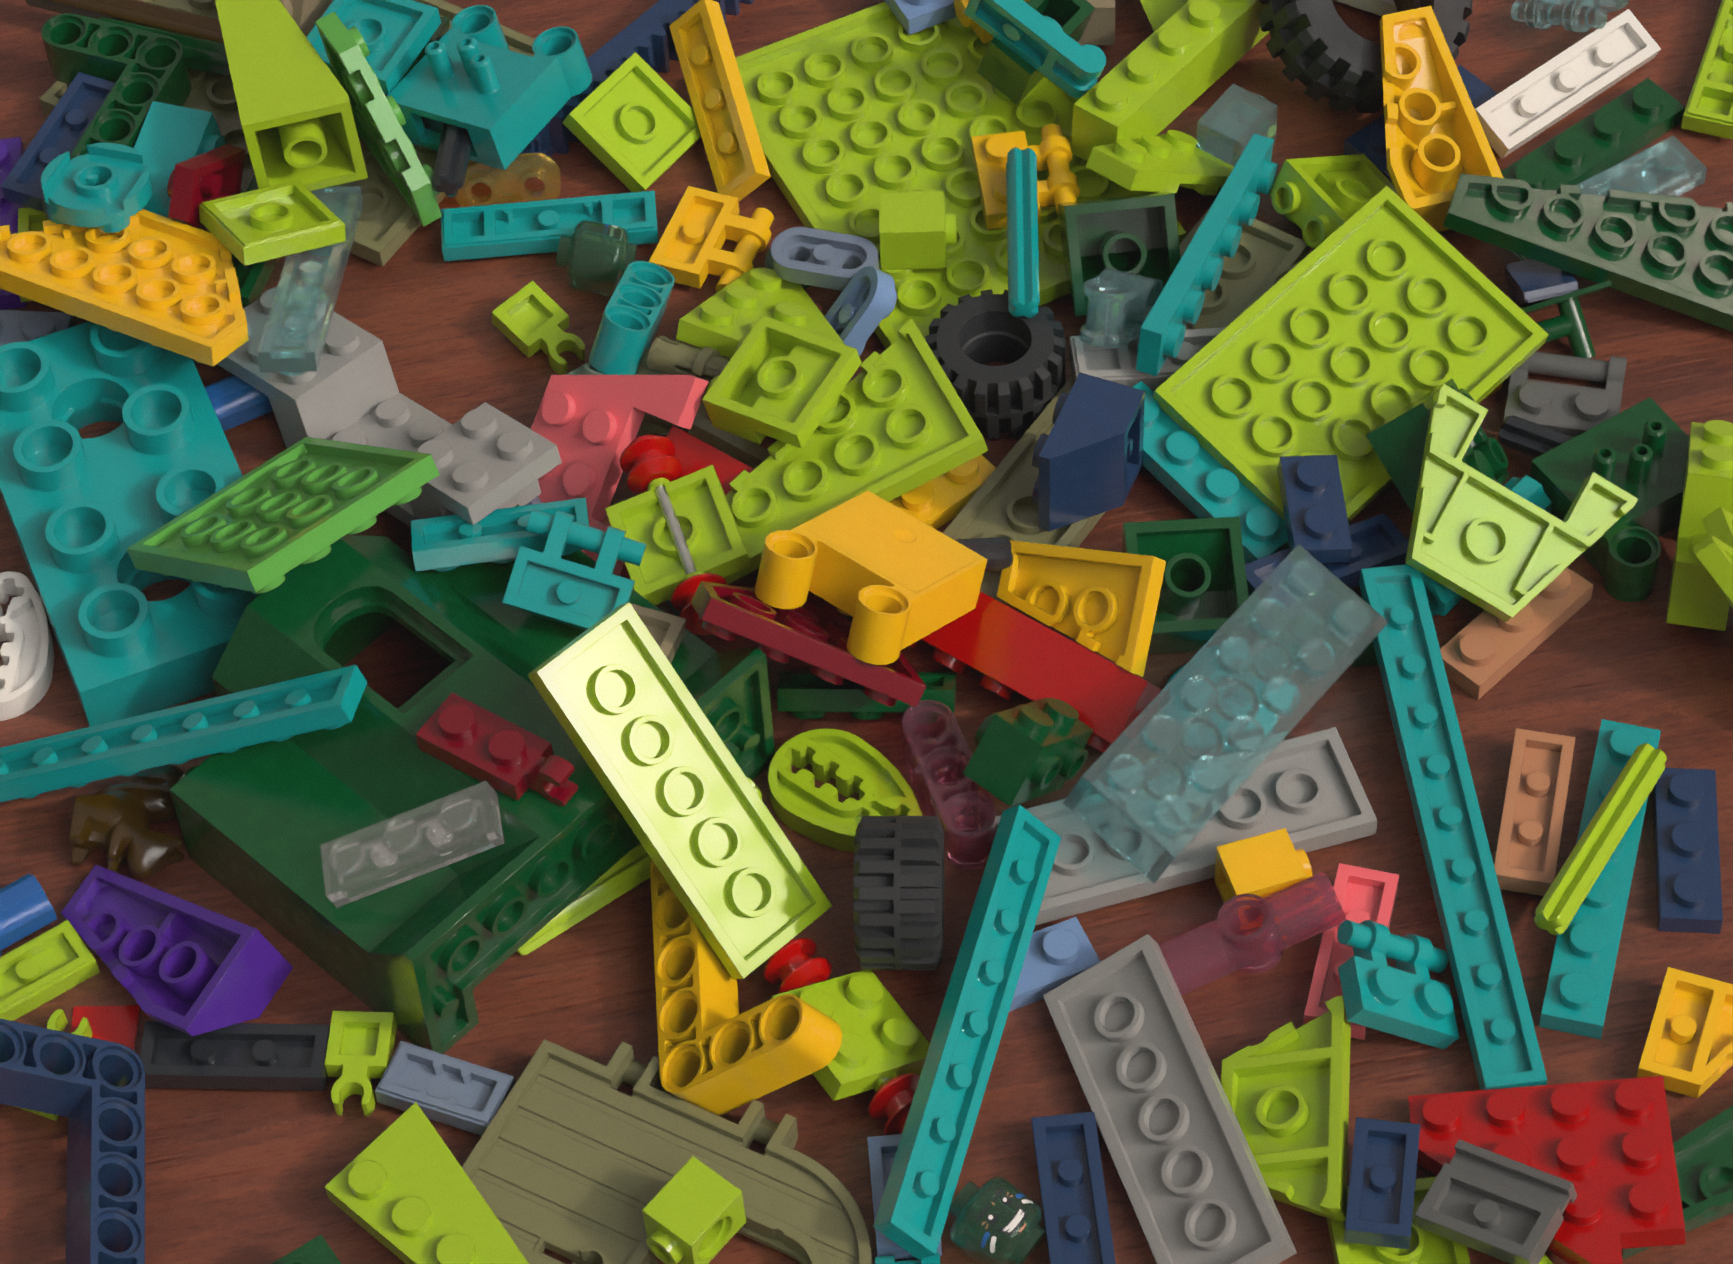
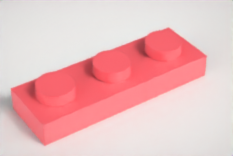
(1363, 896)

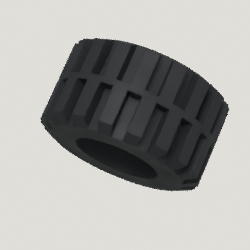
(985, 332)
(899, 892)

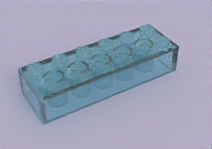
(1224, 713)

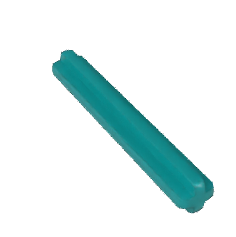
(1022, 233)

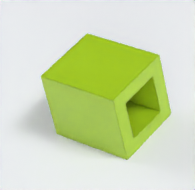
(915, 230)

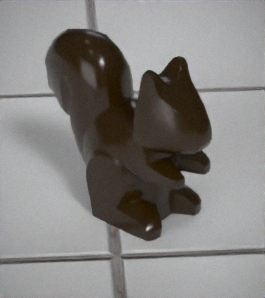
(120, 823)

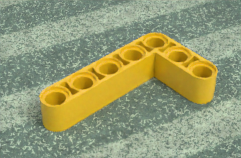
(704, 1044)

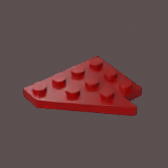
(1596, 1134)

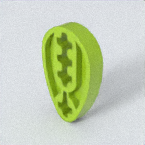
(856, 769)

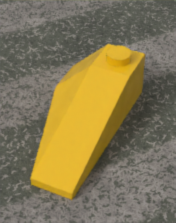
(1427, 116)

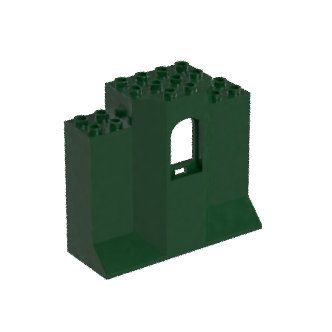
(268, 807)

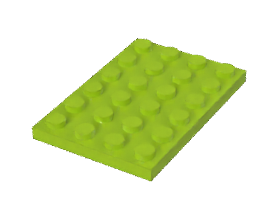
(1343, 347)

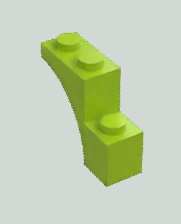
(1708, 484)

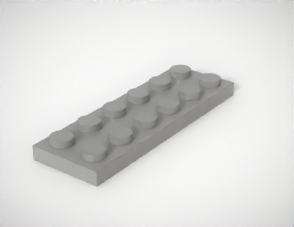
(1300, 787)
(1166, 1113)

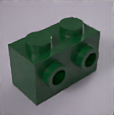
(1028, 750)

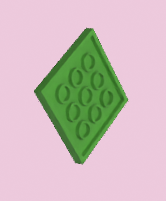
(284, 514)

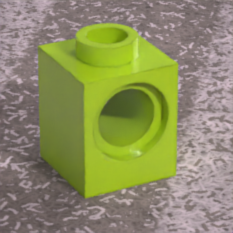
(693, 1215)

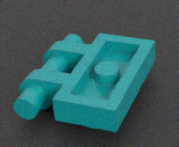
(564, 589)
(1397, 999)

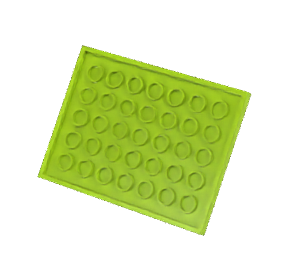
(891, 111)

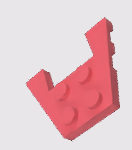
(593, 424)

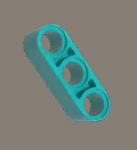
(631, 319)

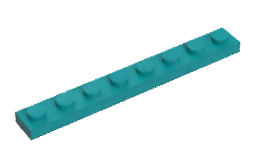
(181, 733)
(967, 1034)

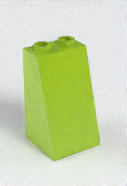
(288, 99)

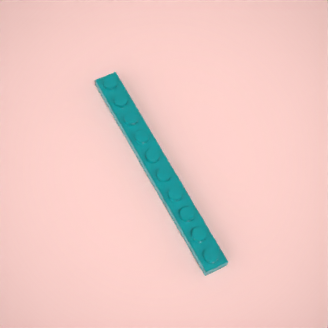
(1452, 833)

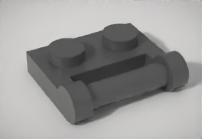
(1565, 406)

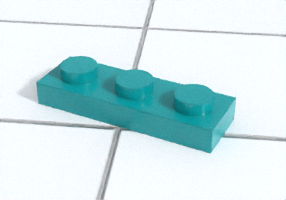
(451, 542)

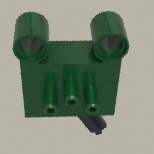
(1636, 452)

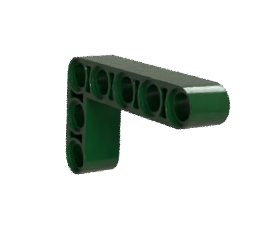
(138, 61)

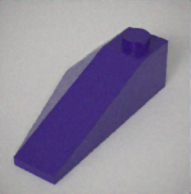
(175, 956)

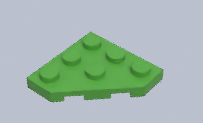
(378, 118)

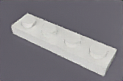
(1565, 83)

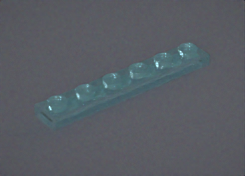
(309, 293)

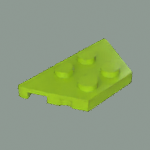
(1296, 1109)

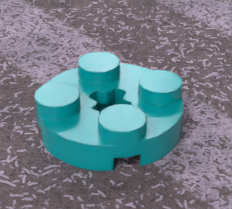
(77, 193)

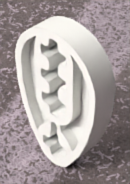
(30, 649)

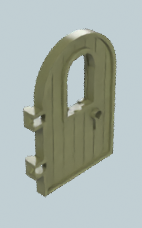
(580, 1161)

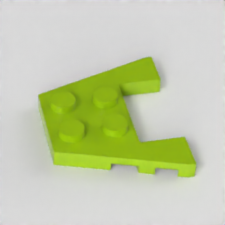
(1486, 536)

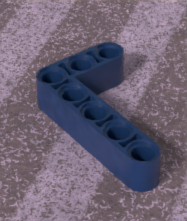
(104, 1099)

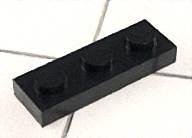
(237, 1057)

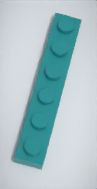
(1203, 259)
(1589, 946)

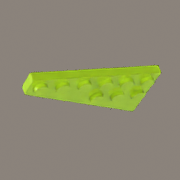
(882, 435)

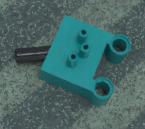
(482, 99)

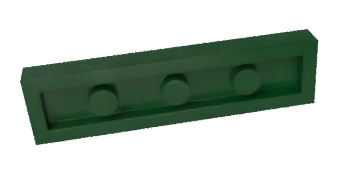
(1600, 139)

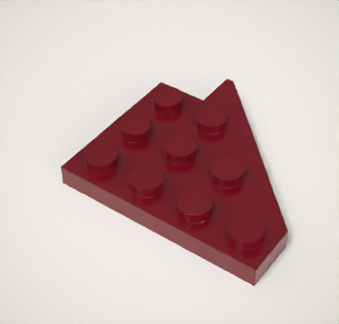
(806, 633)

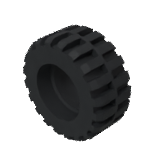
(1337, 60)

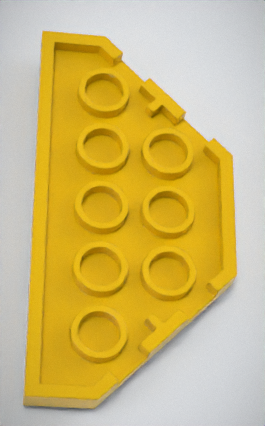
(145, 281)

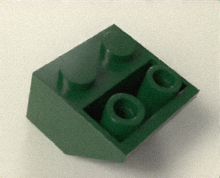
(1402, 440)

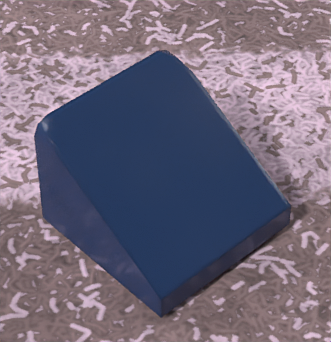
(1537, 281)

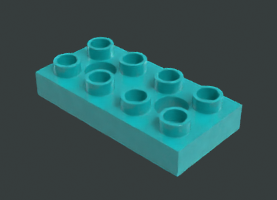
(92, 498)

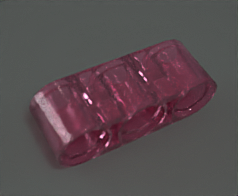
(943, 762)

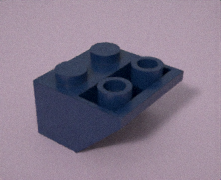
(1090, 452)

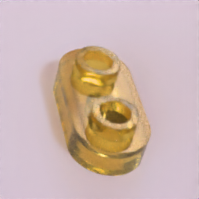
(508, 184)

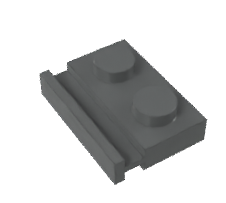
(1495, 1205)

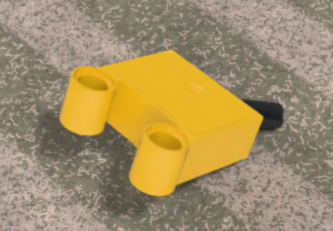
(880, 570)

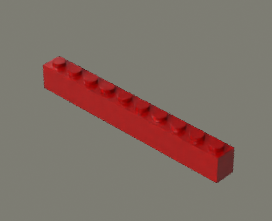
(1000, 641)

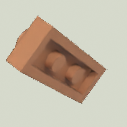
(1492, 647)
(1533, 811)

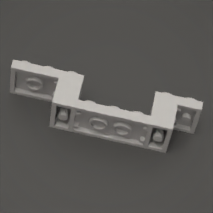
(353, 398)

